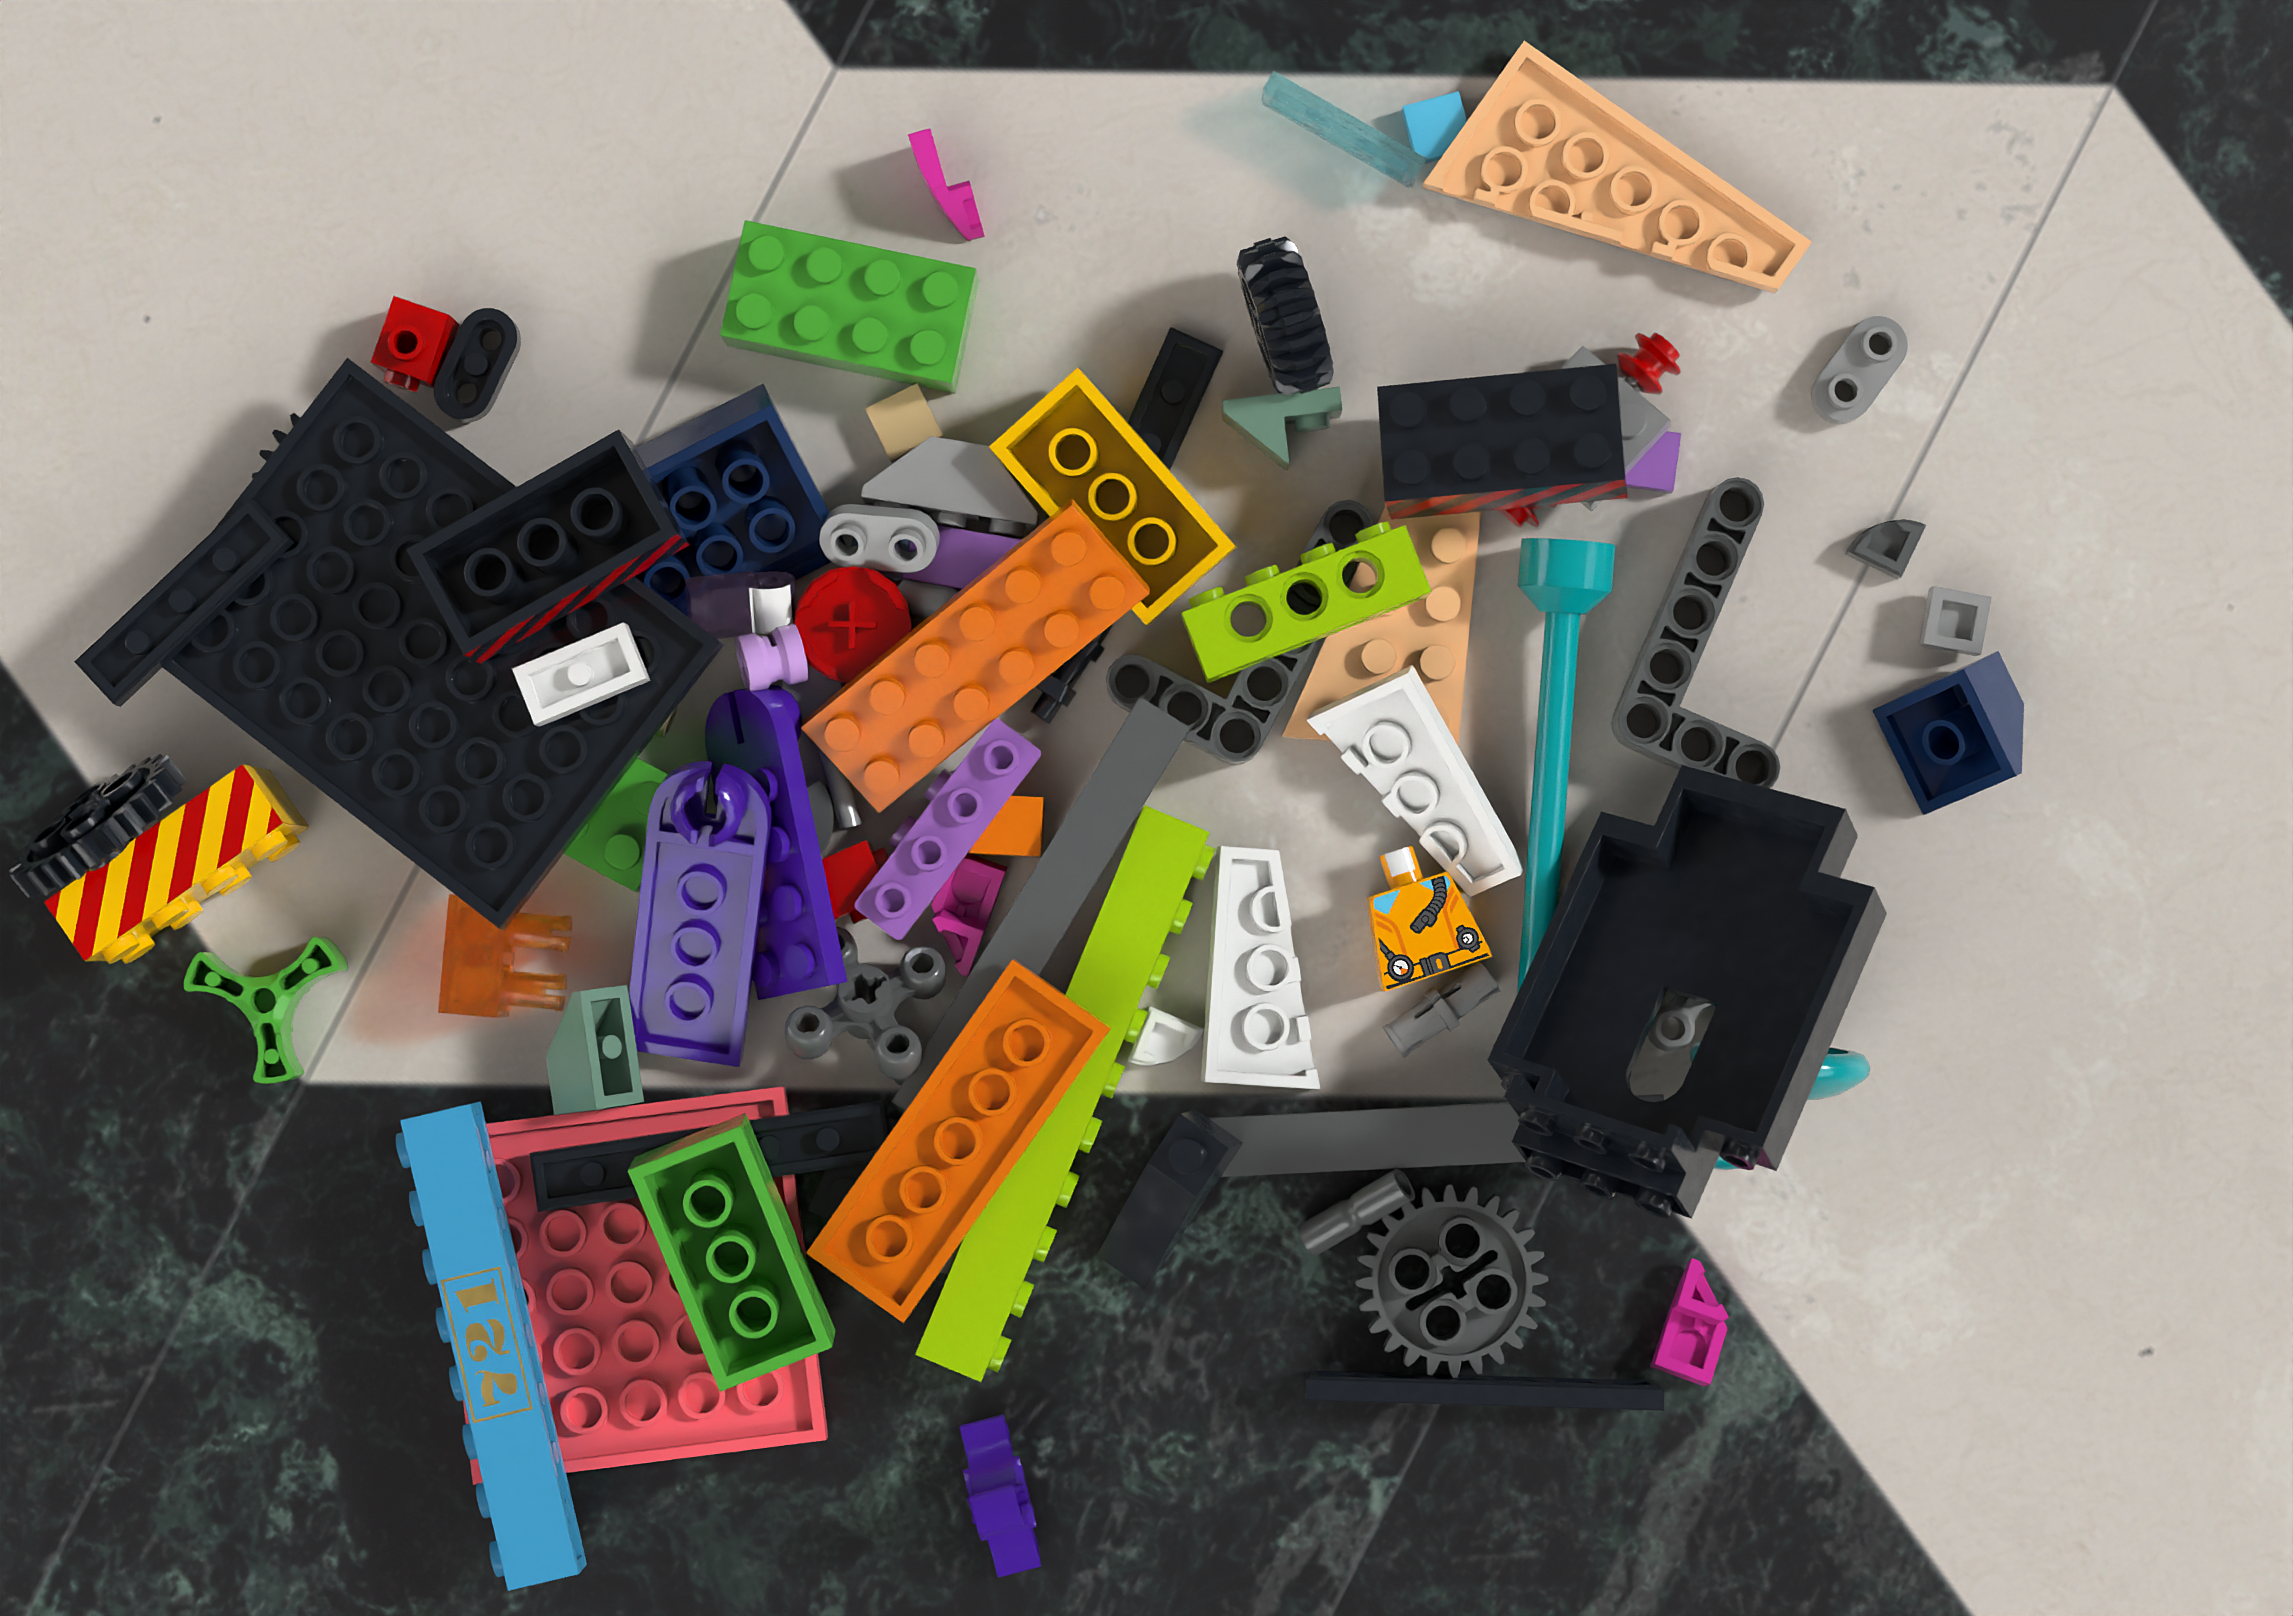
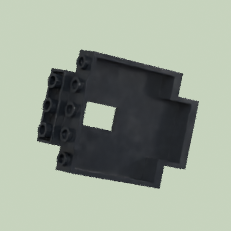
(1715, 903)

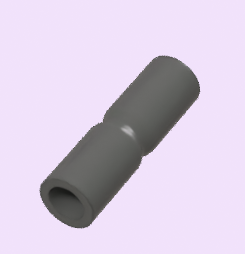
(1361, 1209)

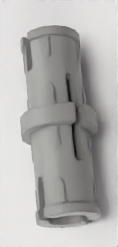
(1441, 1009)

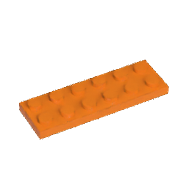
(975, 656)
(958, 1140)

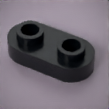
(472, 364)

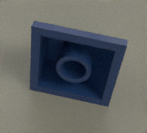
(1957, 733)

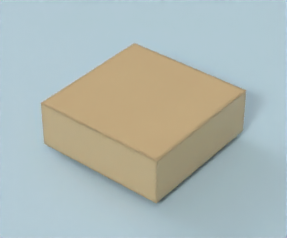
(903, 421)

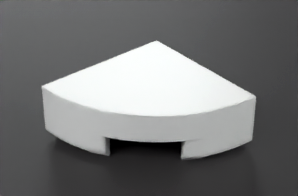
(1163, 1038)

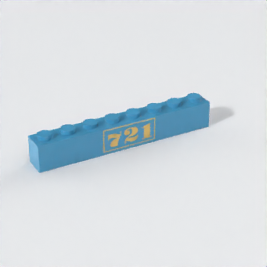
(492, 1346)

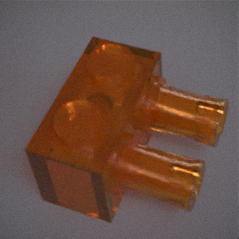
(479, 963)

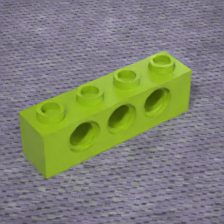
(1397, 584)

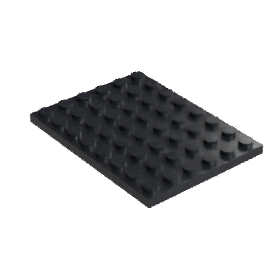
(366, 689)

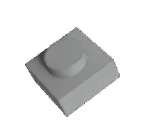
(1955, 621)

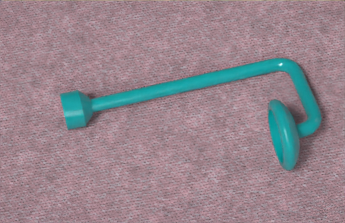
(1565, 582)

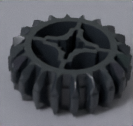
(1285, 316)

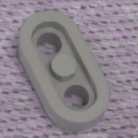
(1859, 368)
(877, 536)

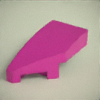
(955, 200)
(966, 906)
(1692, 1330)

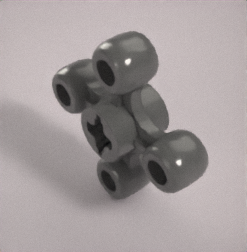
(867, 1009)

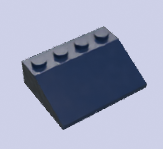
(735, 496)

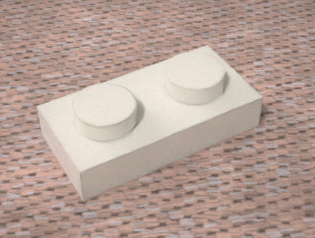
(581, 674)

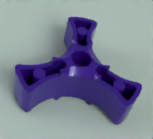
(999, 1496)

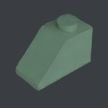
(595, 1053)

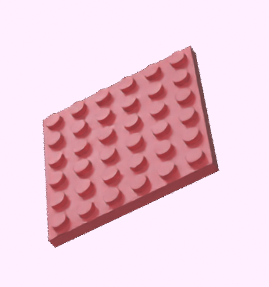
(608, 1316)

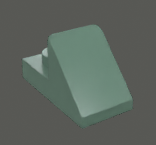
(1264, 418)

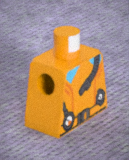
(1420, 924)

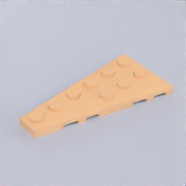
(1583, 165)
(1422, 634)

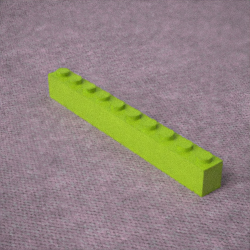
(1108, 982)

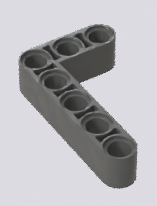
(1688, 646)
(1240, 703)

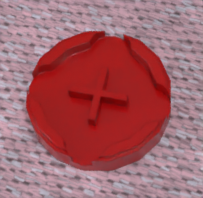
(850, 620)

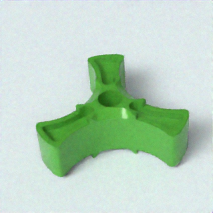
(269, 1000)

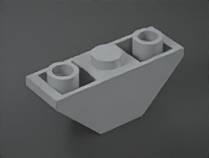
(955, 485)

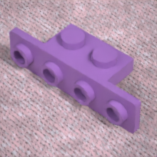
(948, 828)

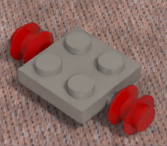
(1640, 419)

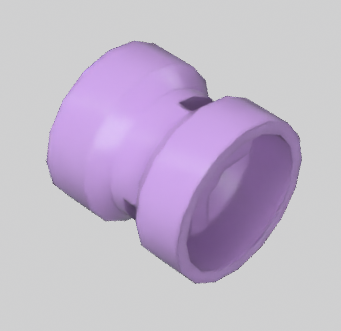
(771, 658)

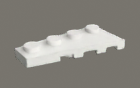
(1414, 763)
(1254, 994)

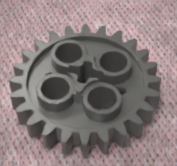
(1479, 1326)

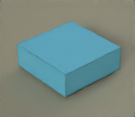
(1434, 124)

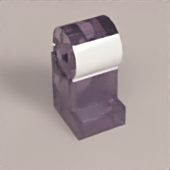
(741, 602)

